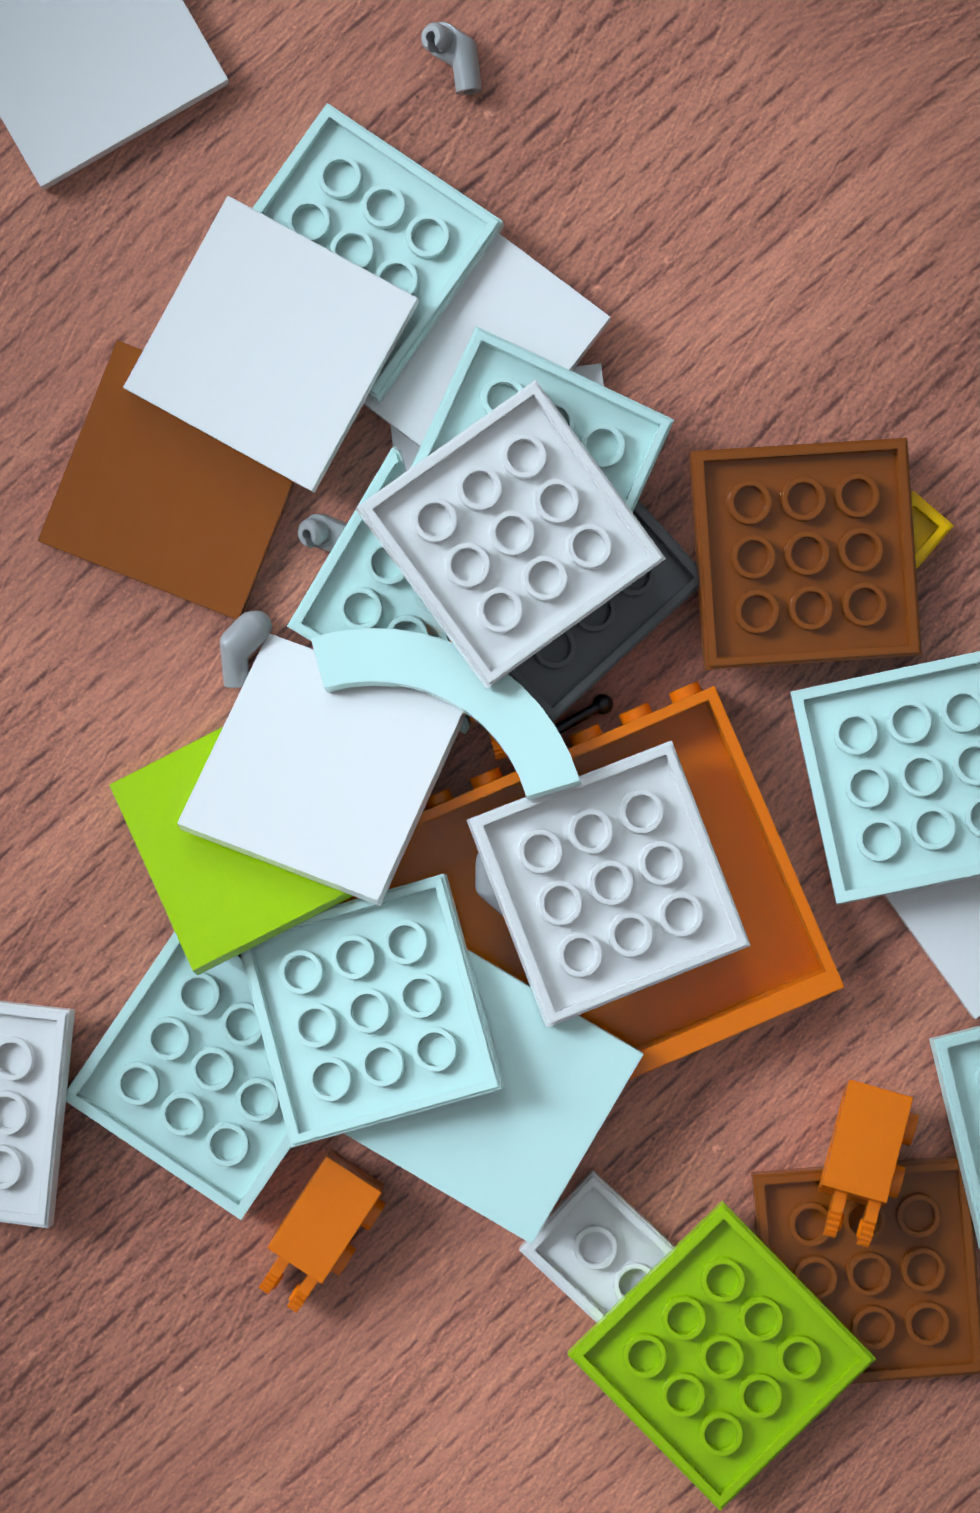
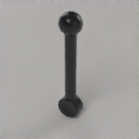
(601, 704)

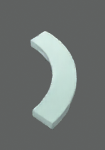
(438, 668)

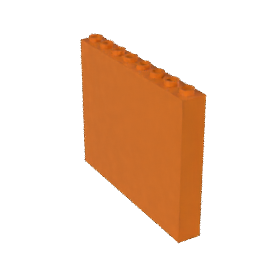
(706, 1004)

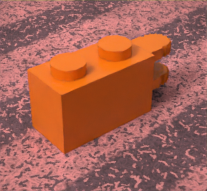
(865, 1154)
(322, 1224)

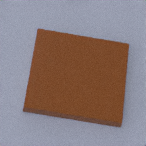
(164, 499)
(805, 553)
(905, 1295)

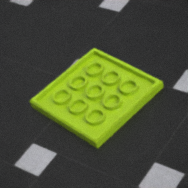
(210, 892)
(721, 1355)

